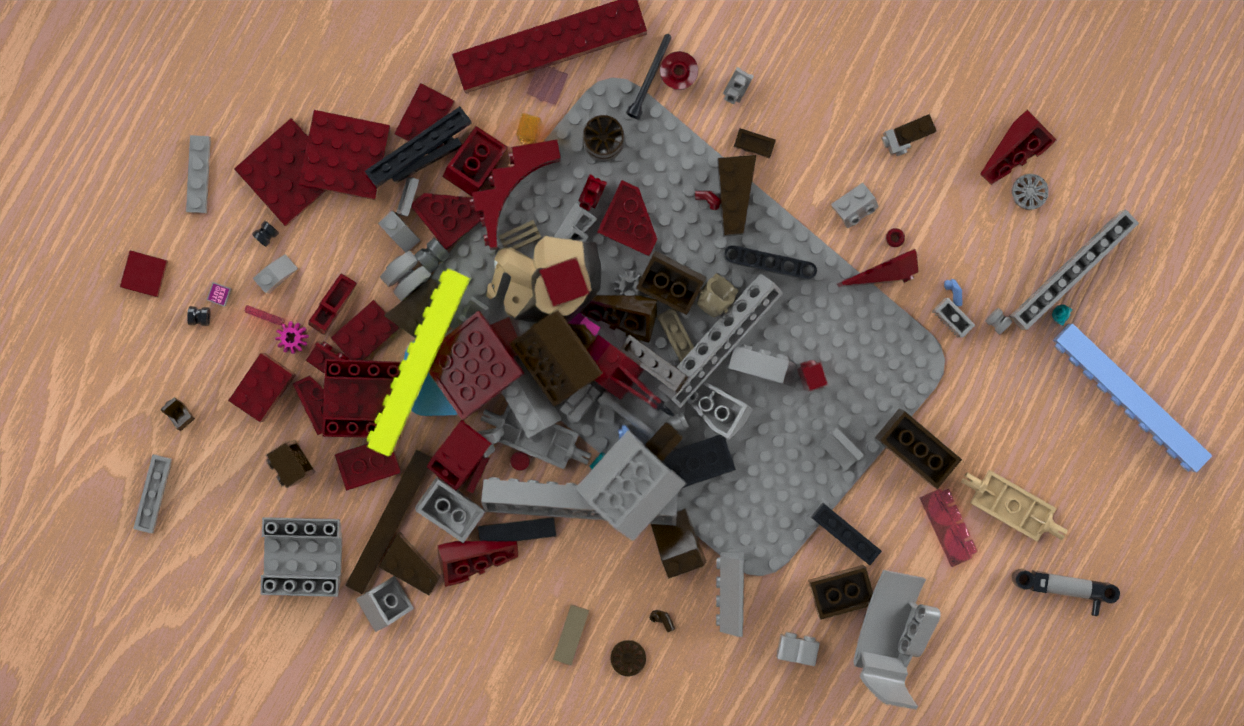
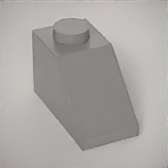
(399, 231)
(275, 274)

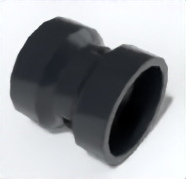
(265, 233)
(198, 316)

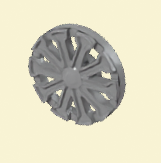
(1030, 191)

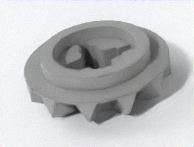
(628, 276)

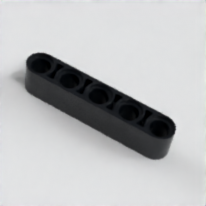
(779, 262)

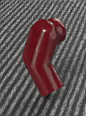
(710, 197)

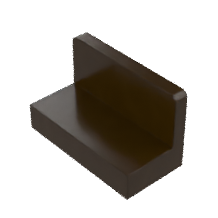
(663, 441)

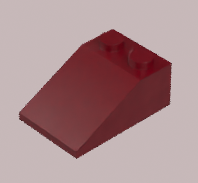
(474, 161)

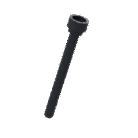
(635, 110)

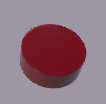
(520, 461)

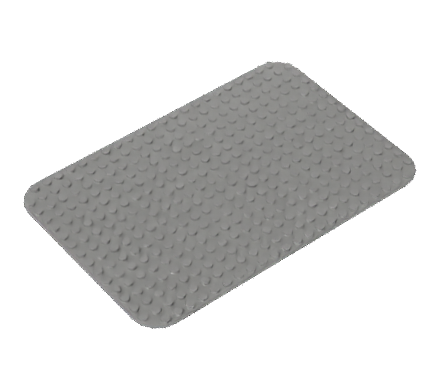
(865, 341)

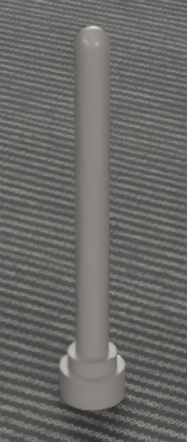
(606, 398)

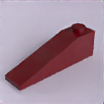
(1021, 142)
(893, 270)

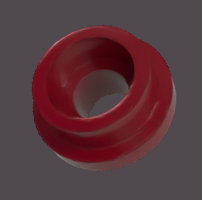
(901, 237)

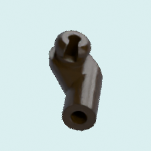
(662, 617)

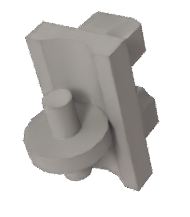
(737, 86)

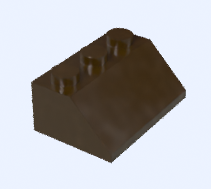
(671, 282)

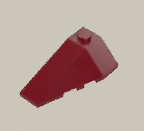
(465, 559)

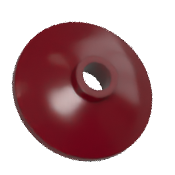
(683, 61)

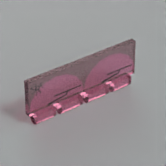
(947, 530)

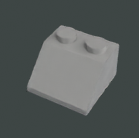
(385, 604)

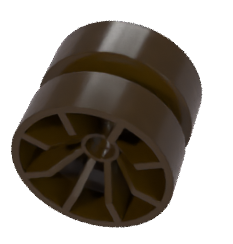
(603, 138)

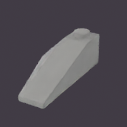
(719, 410)

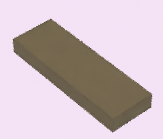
(675, 333)
(571, 634)

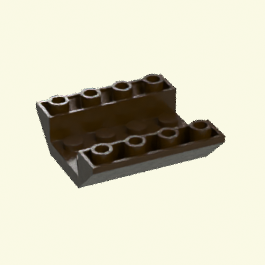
(555, 358)

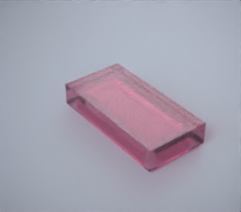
(264, 315)

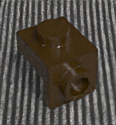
(177, 413)

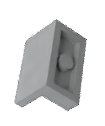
(841, 448)

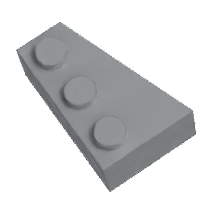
(763, 365)

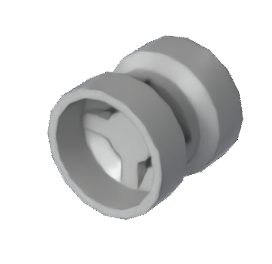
(998, 321)

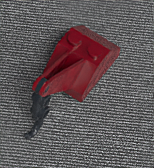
(621, 374)

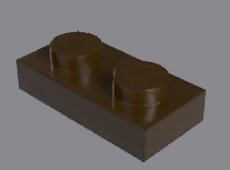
(915, 130)

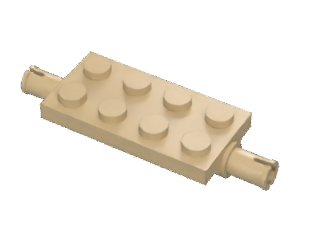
(1013, 505)

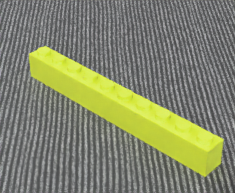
(419, 361)

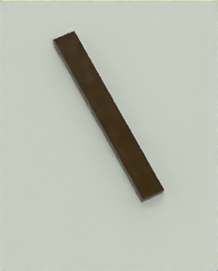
(389, 522)

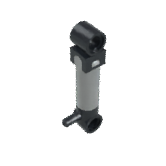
(1067, 586)

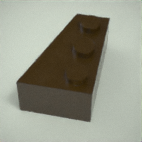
(410, 311)
(409, 566)

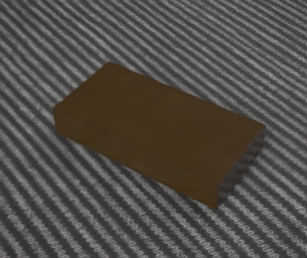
(754, 143)

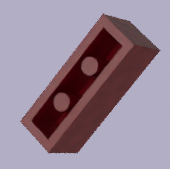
(812, 375)

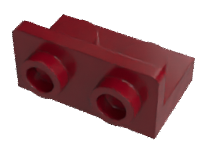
(320, 353)

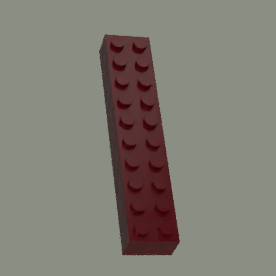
(549, 44)

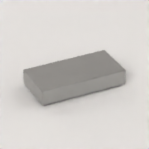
(407, 196)

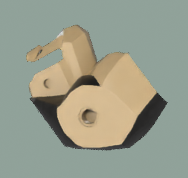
(527, 294)

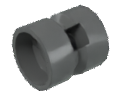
(432, 255)

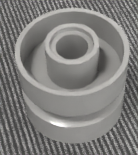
(401, 271)

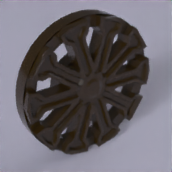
(628, 658)

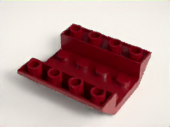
(355, 395)

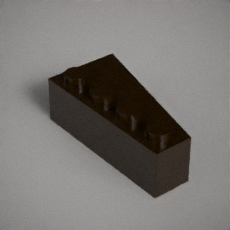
(735, 184)

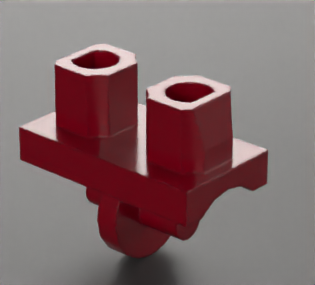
(591, 193)

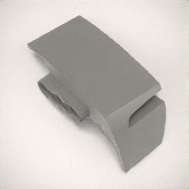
(892, 635)

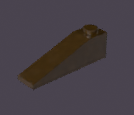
(627, 313)

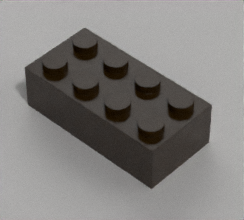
(918, 448)

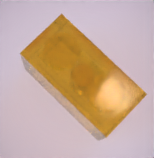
(528, 129)

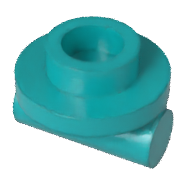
(1061, 314)

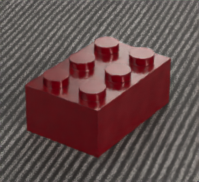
(262, 387)

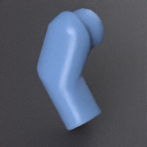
(956, 290)

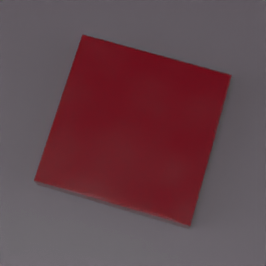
(143, 273)
(564, 281)

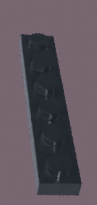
(418, 147)

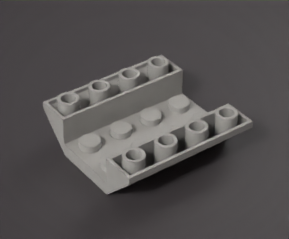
(629, 486)
(301, 556)

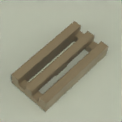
(526, 225)

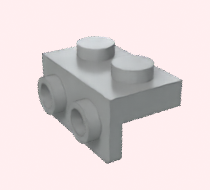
(855, 205)

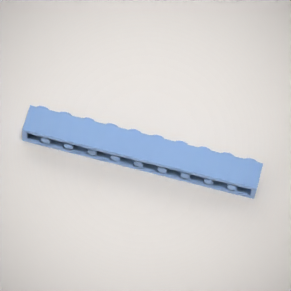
(1132, 398)

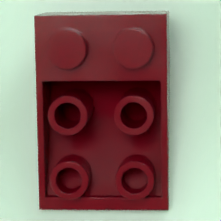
(459, 455)

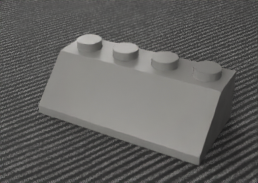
(530, 404)
(731, 593)

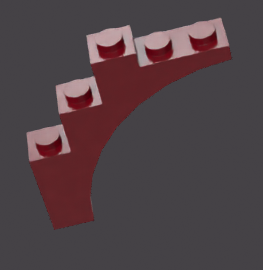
(526, 160)

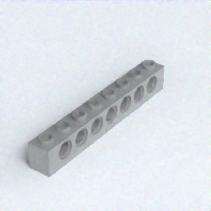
(1074, 269)
(724, 337)

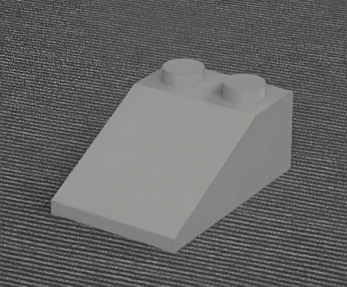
(449, 509)

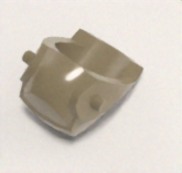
(717, 296)

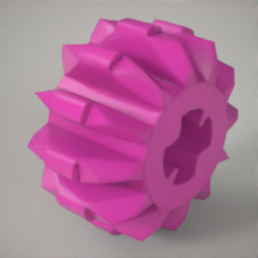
(285, 336)

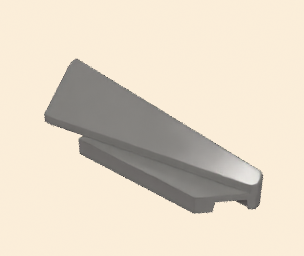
(576, 224)

